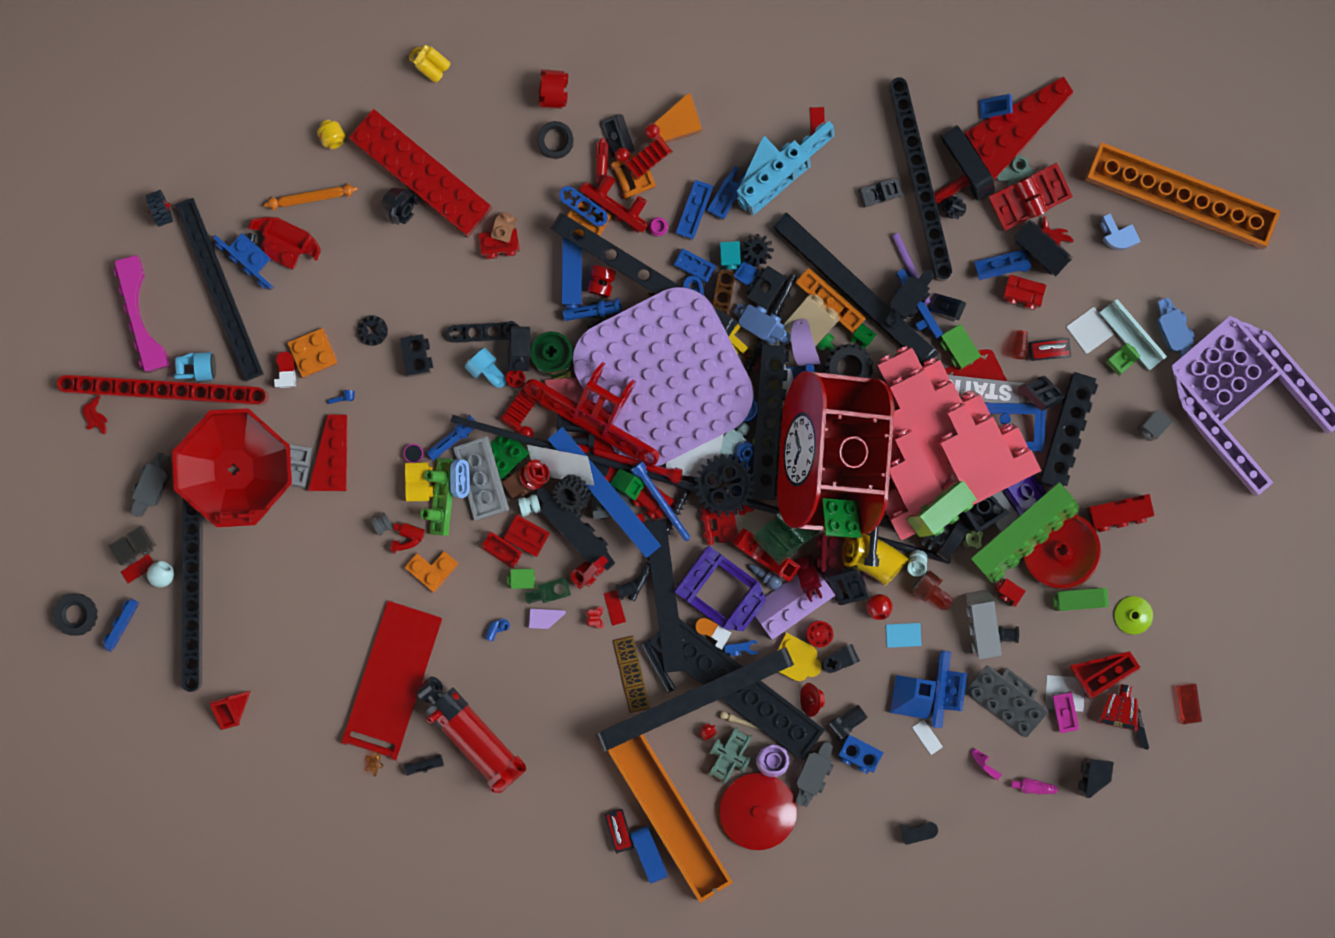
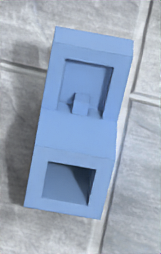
(1116, 238)

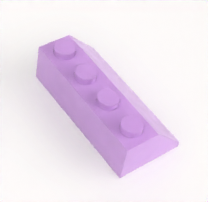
(789, 605)

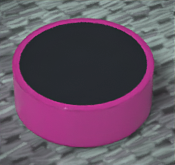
(413, 453)

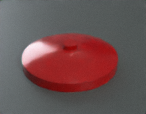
(1067, 555)
(758, 811)

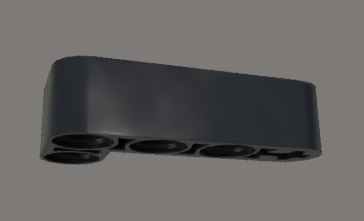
(979, 178)

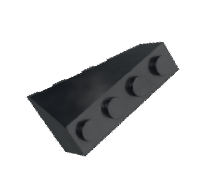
(983, 514)

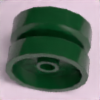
(550, 343)

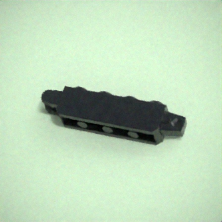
(574, 530)

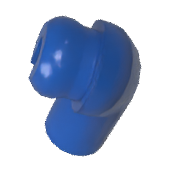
(495, 627)

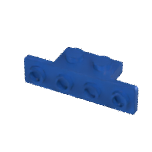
(249, 255)
(949, 690)

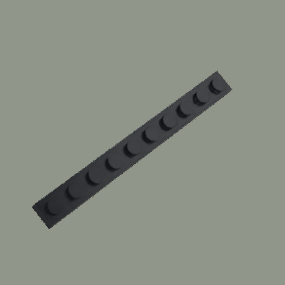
(219, 289)

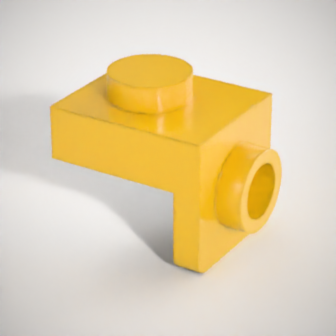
(738, 345)

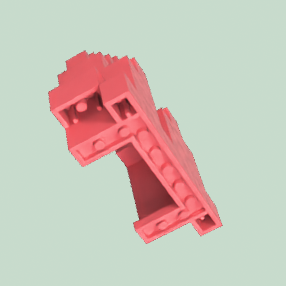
(944, 440)

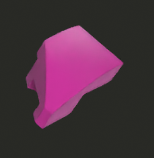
(981, 759)

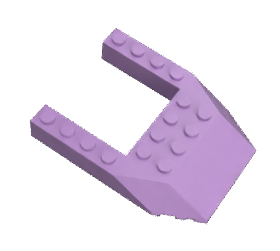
(1230, 371)

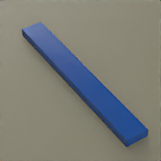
(610, 498)

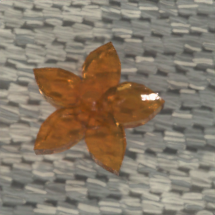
(374, 763)

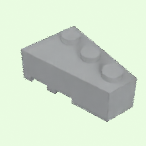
(983, 624)

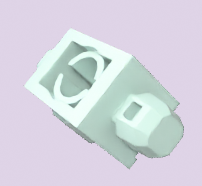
(732, 438)

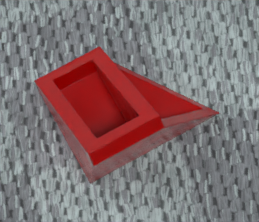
(230, 709)

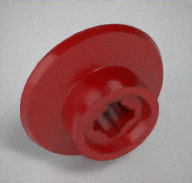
(811, 699)

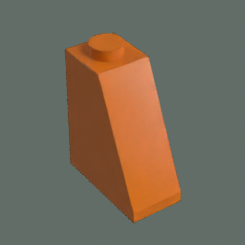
(679, 121)

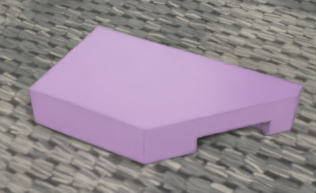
(544, 618)

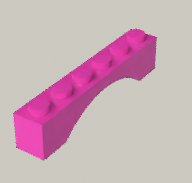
(131, 277)

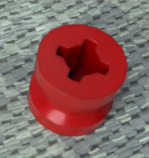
(514, 376)

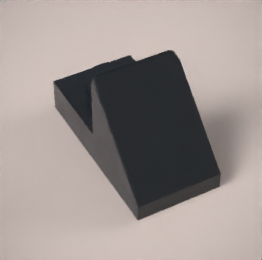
(946, 307)

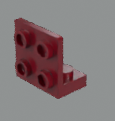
(830, 553)

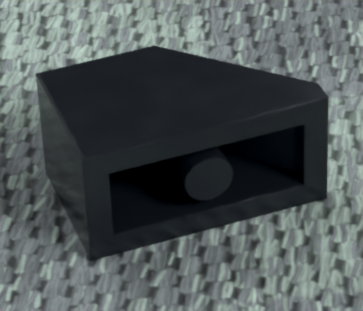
(519, 348)

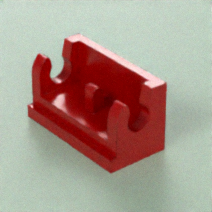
(502, 550)

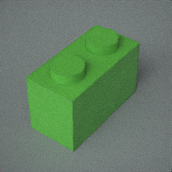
(960, 347)

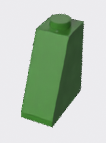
(1081, 599)

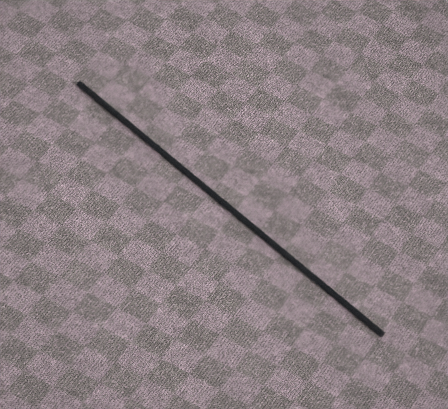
(682, 484)

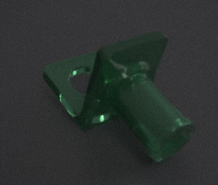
(547, 593)

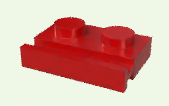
(527, 535)

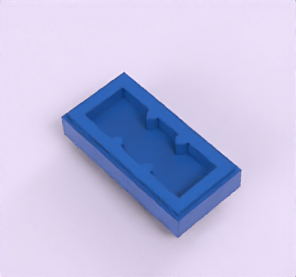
(694, 265)

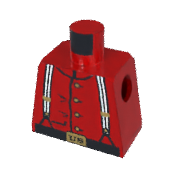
(1121, 710)

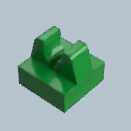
(864, 334)

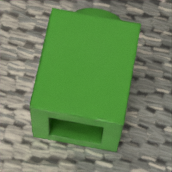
(521, 578)

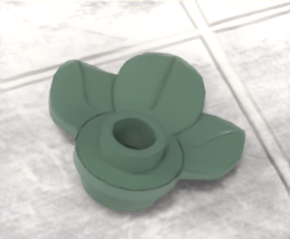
(1013, 174)

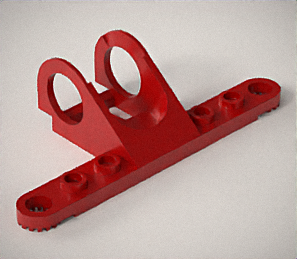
(593, 416)

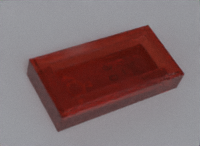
(1189, 704)

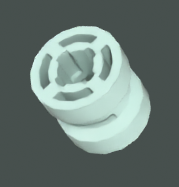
(529, 505)
(917, 563)

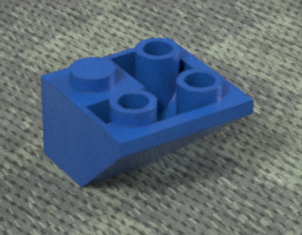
(912, 697)

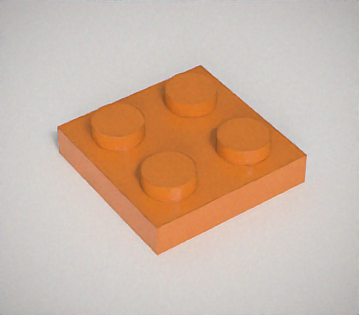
(312, 353)

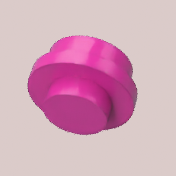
(658, 226)

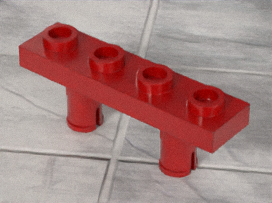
(620, 212)

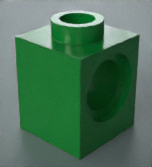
(627, 484)

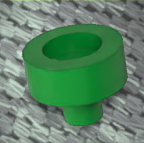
(826, 343)

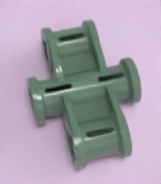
(726, 761)

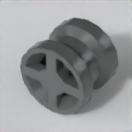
(381, 524)

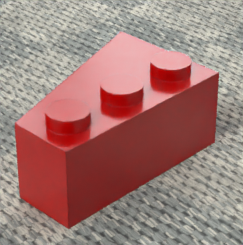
(1121, 512)
(1103, 673)

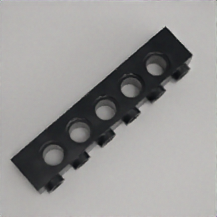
(1077, 382)

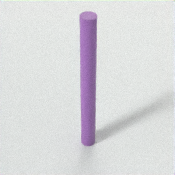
(906, 258)

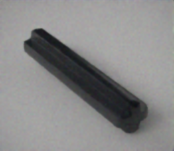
(657, 666)

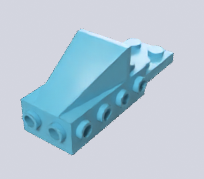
(775, 170)

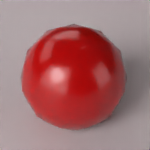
(879, 607)

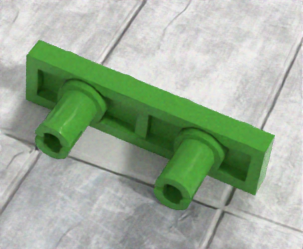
(442, 498)

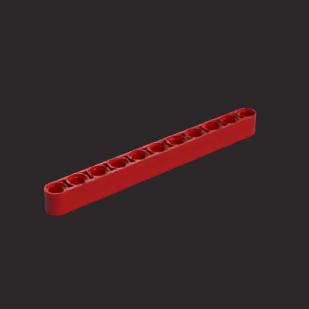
(153, 390)

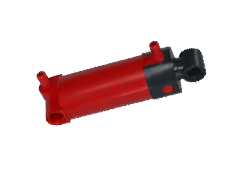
(471, 735)

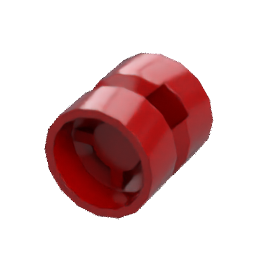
(602, 274)

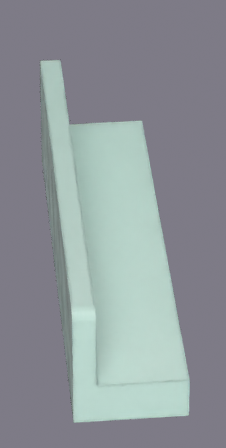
(1131, 332)

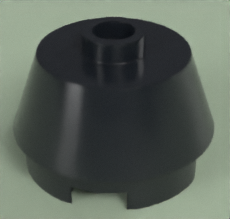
(398, 205)

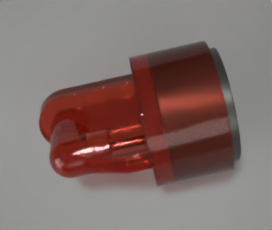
(928, 589)

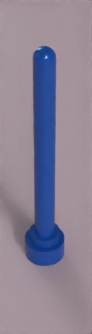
(640, 471)

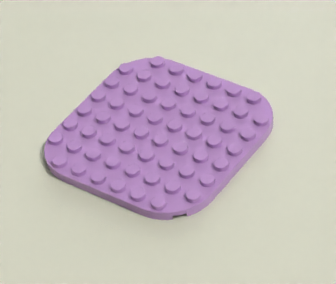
(683, 370)

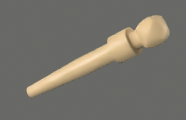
(732, 718)

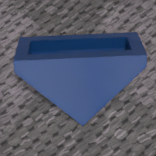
(996, 106)

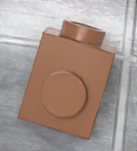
(504, 226)

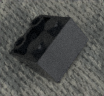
(1096, 775)

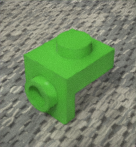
(1123, 359)

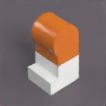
(706, 626)

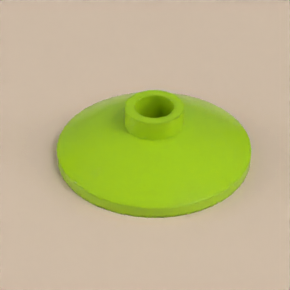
(1124, 612)

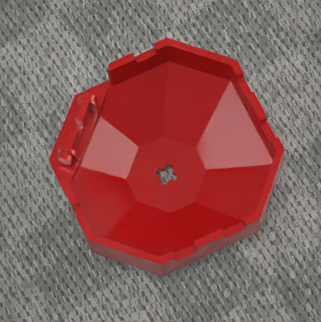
(217, 444)

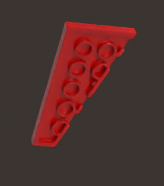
(1005, 136)

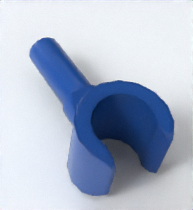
(349, 395)

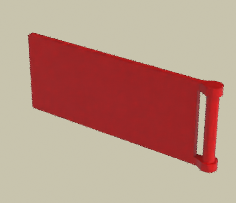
(392, 678)

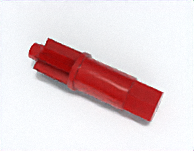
(601, 160)

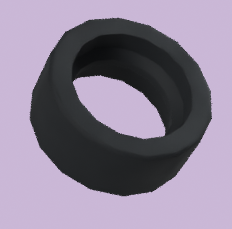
(555, 125)

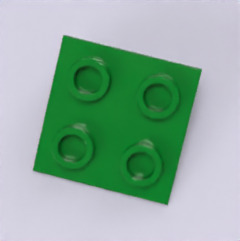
(507, 454)
(840, 518)

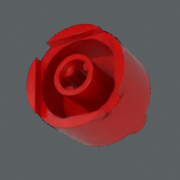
(552, 89)

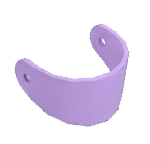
(803, 343)

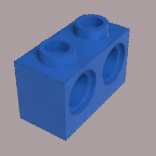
(861, 750)

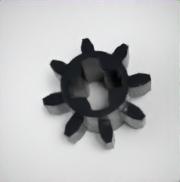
(954, 207)

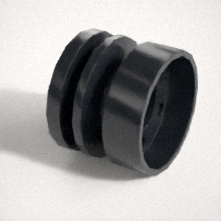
(947, 540)

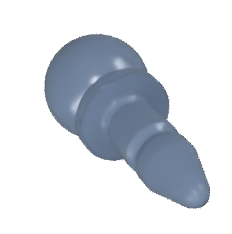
(773, 581)

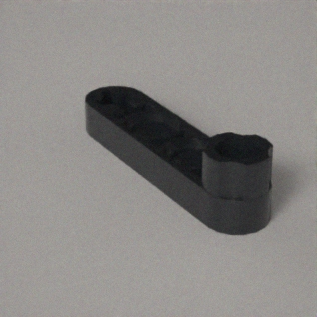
(483, 329)

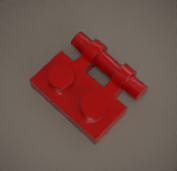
(726, 526)

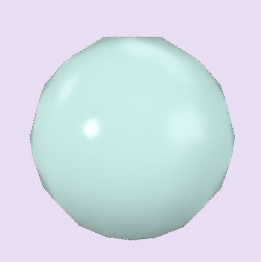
(160, 574)

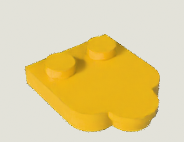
(803, 656)

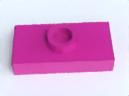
(1065, 712)

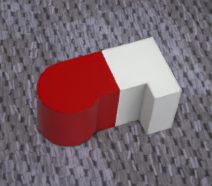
(286, 371)

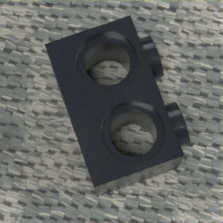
(411, 356)

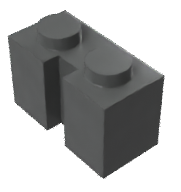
(1154, 425)

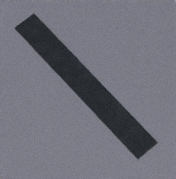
(666, 599)

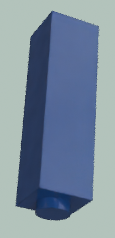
(571, 274)

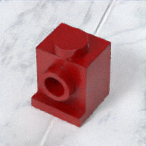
(1009, 591)

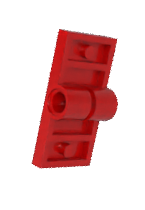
(1030, 196)

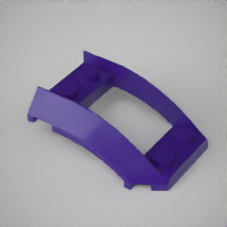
(699, 574)

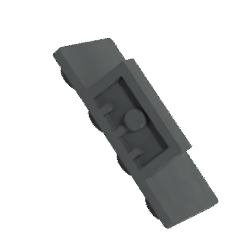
(1008, 699)

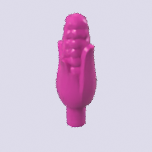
(1033, 786)

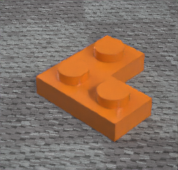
(432, 575)

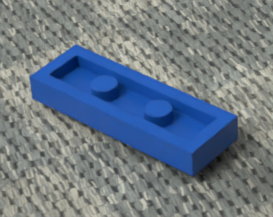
(694, 209)

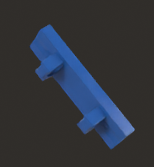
(928, 320)

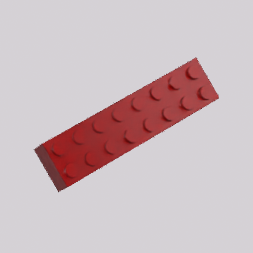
(420, 173)

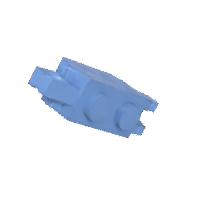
(761, 325)
(1173, 328)

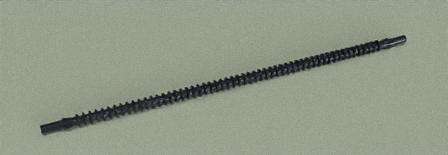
(783, 296)

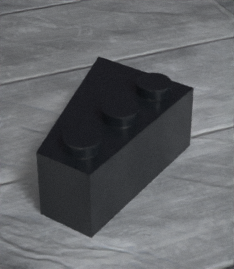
(1042, 248)

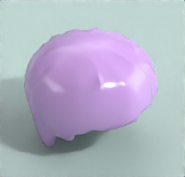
(772, 760)

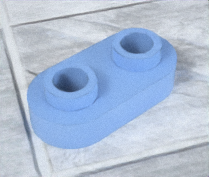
(459, 478)

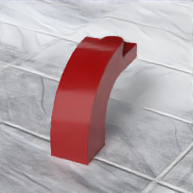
(749, 546)

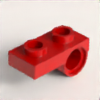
(585, 573)

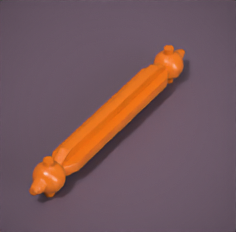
(312, 196)

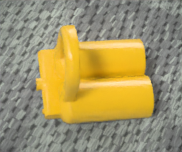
(429, 62)

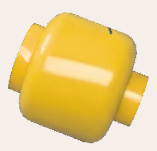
(331, 134)

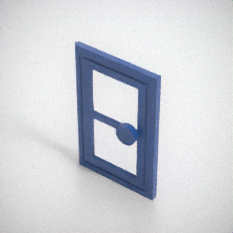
(1022, 408)

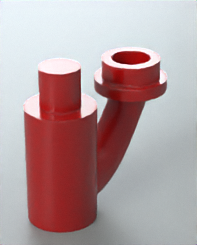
(414, 533)

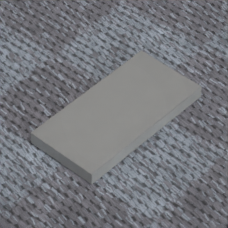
(486, 490)

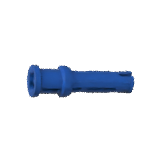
(602, 309)
(444, 444)

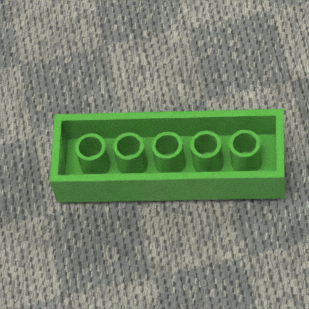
(1026, 533)

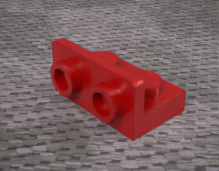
(492, 247)

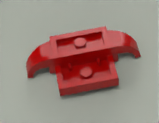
(285, 241)

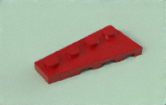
(331, 460)

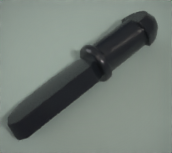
(1141, 734)

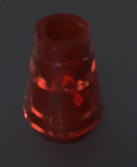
(1019, 347)

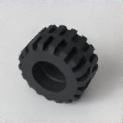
(852, 351)

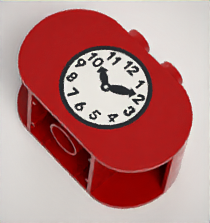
(835, 448)

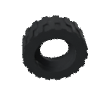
(62, 607)

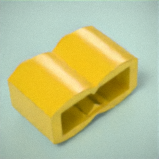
(416, 486)

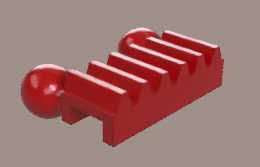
(649, 157)
(519, 411)

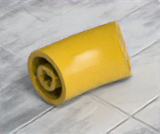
(890, 561)

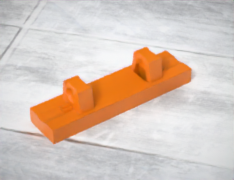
(812, 283)

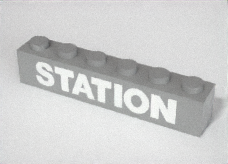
(991, 390)

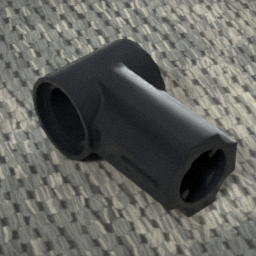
(844, 724)

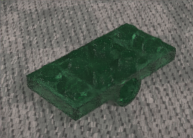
(781, 540)

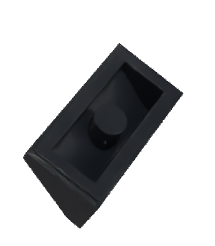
(617, 133)

